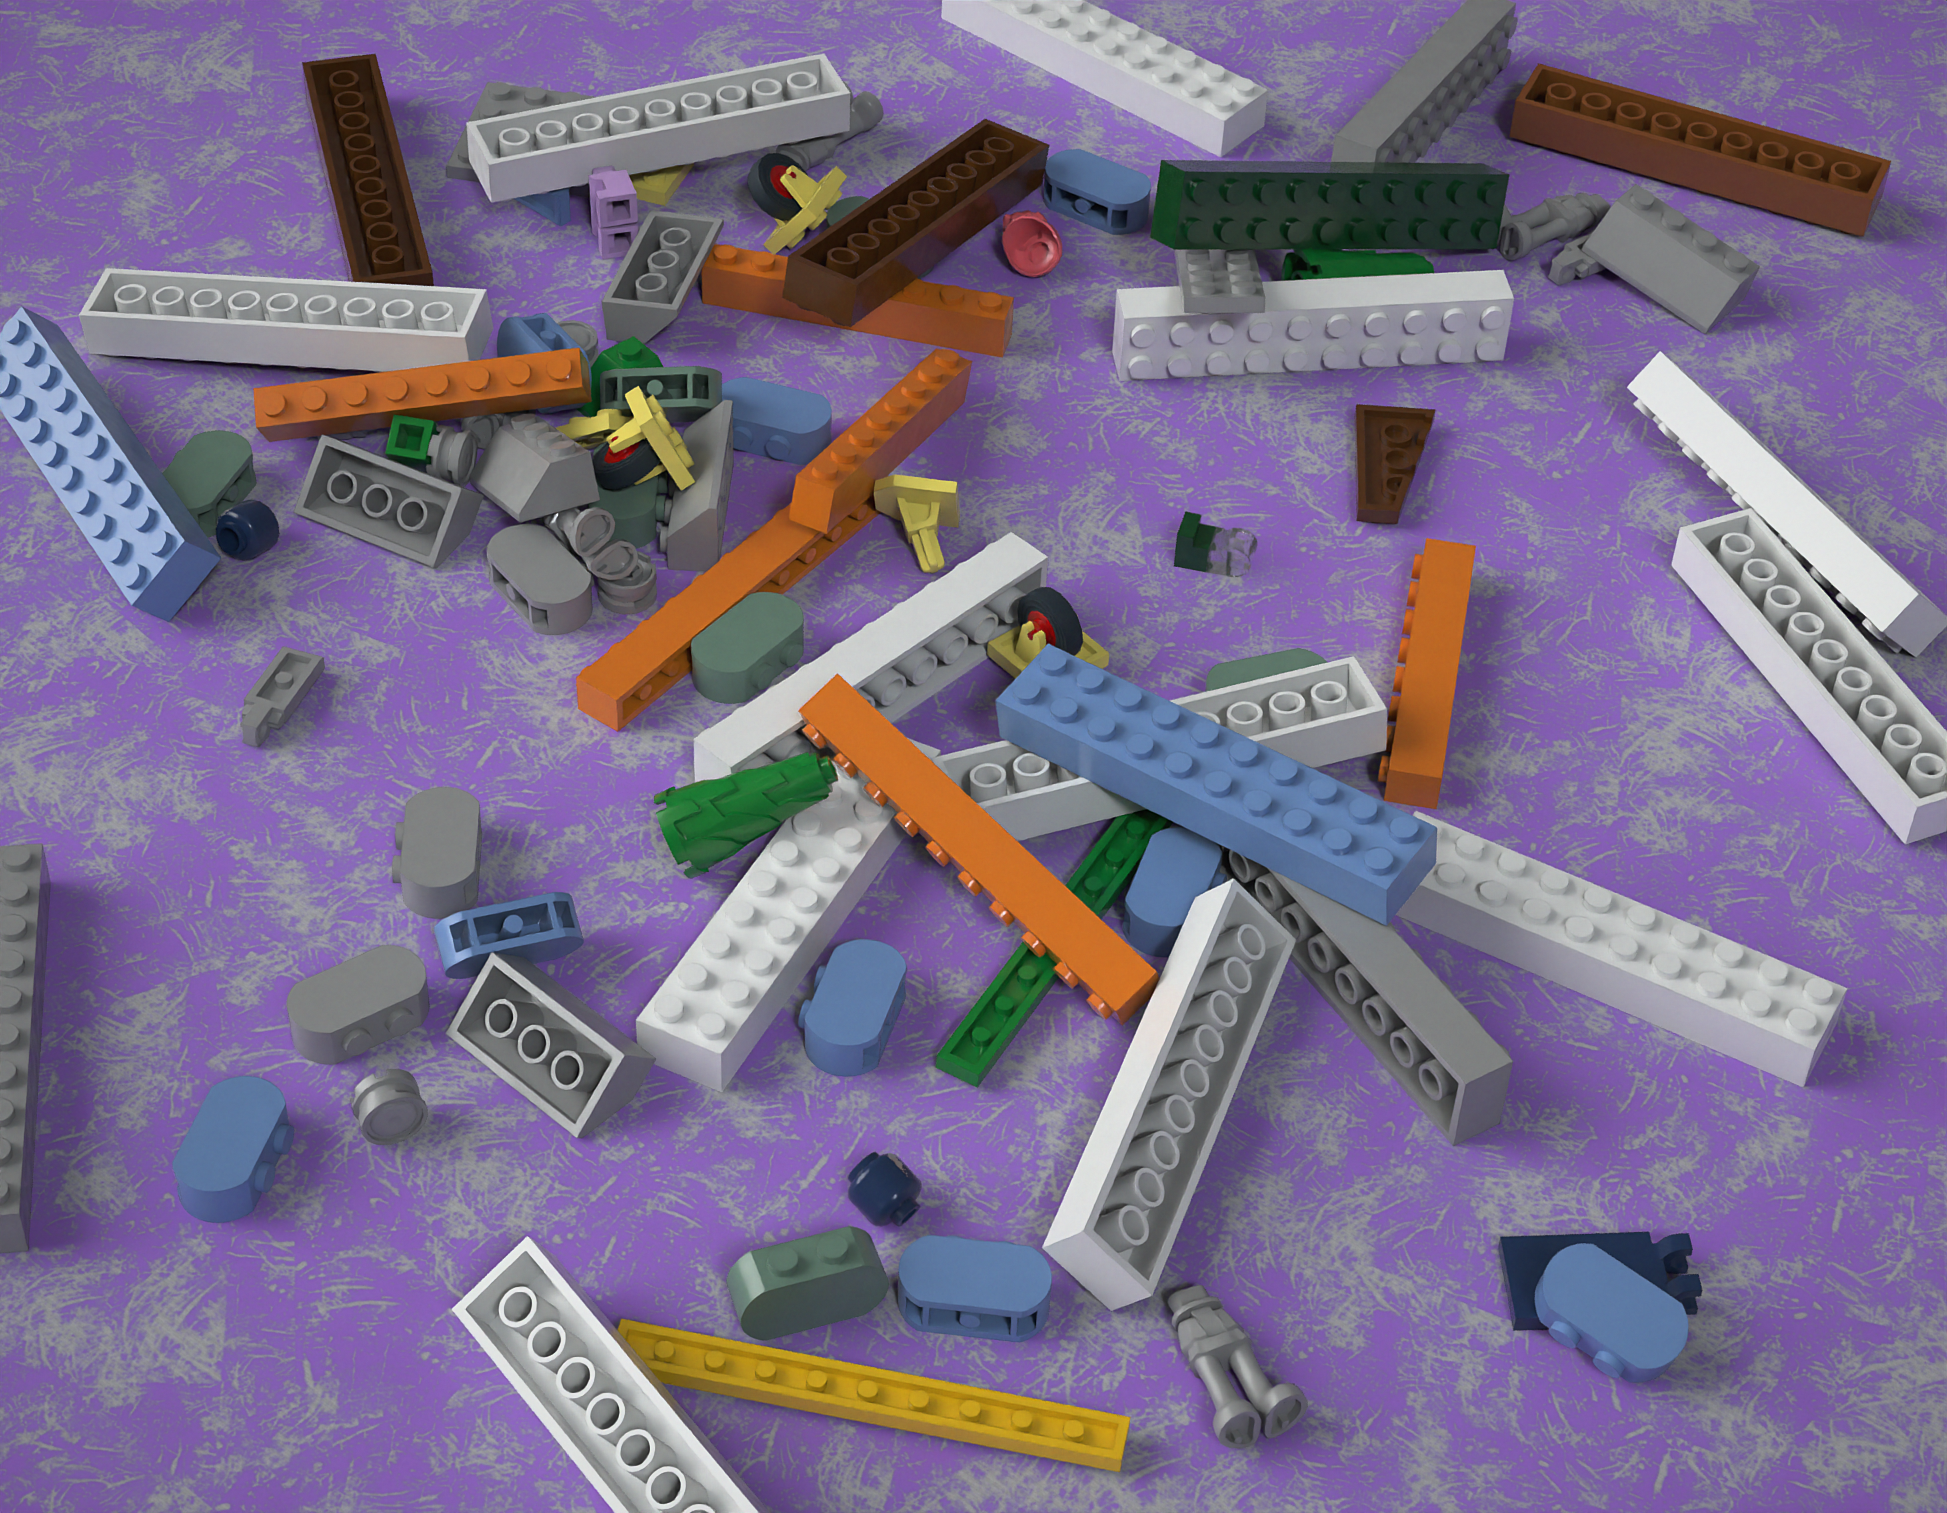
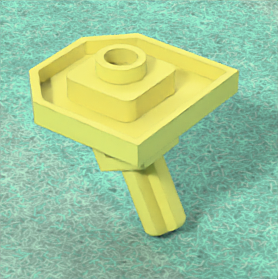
(921, 507)

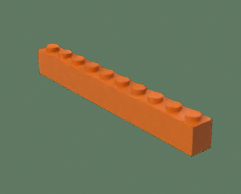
(660, 647)
(981, 850)

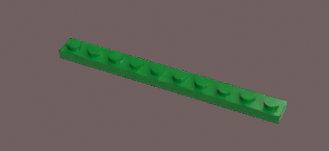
(1026, 977)

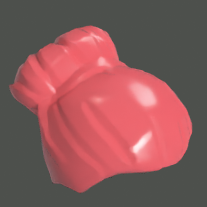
(1031, 243)

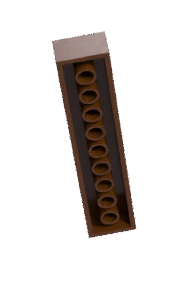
(365, 172)
(914, 223)

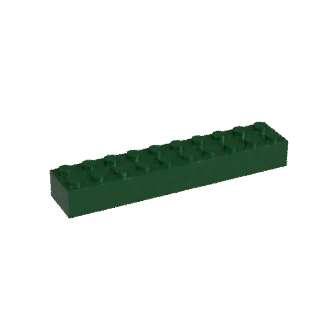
(1327, 205)

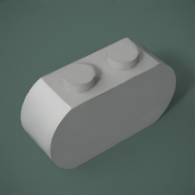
(540, 579)
(439, 852)
(358, 1004)

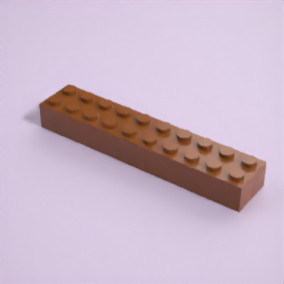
(1700, 149)

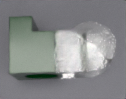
(1213, 548)

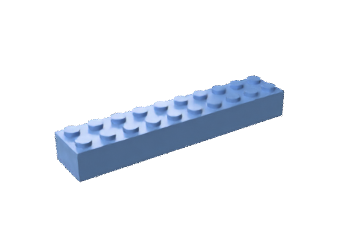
(100, 468)
(1218, 783)

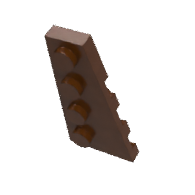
(1387, 458)

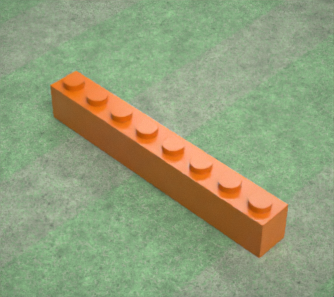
(917, 313)
(422, 393)
(879, 440)
(1430, 674)

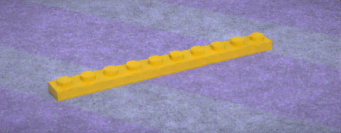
(880, 1396)

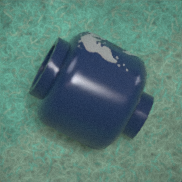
(247, 530)
(884, 1189)

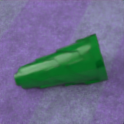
(1340, 263)
(724, 814)

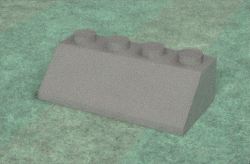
(1671, 259)
(658, 274)
(534, 470)
(386, 502)
(700, 510)
(549, 1044)

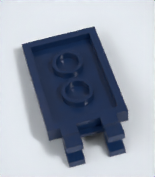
(1526, 1258)

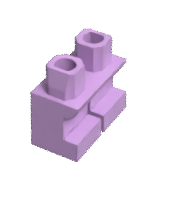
(613, 211)

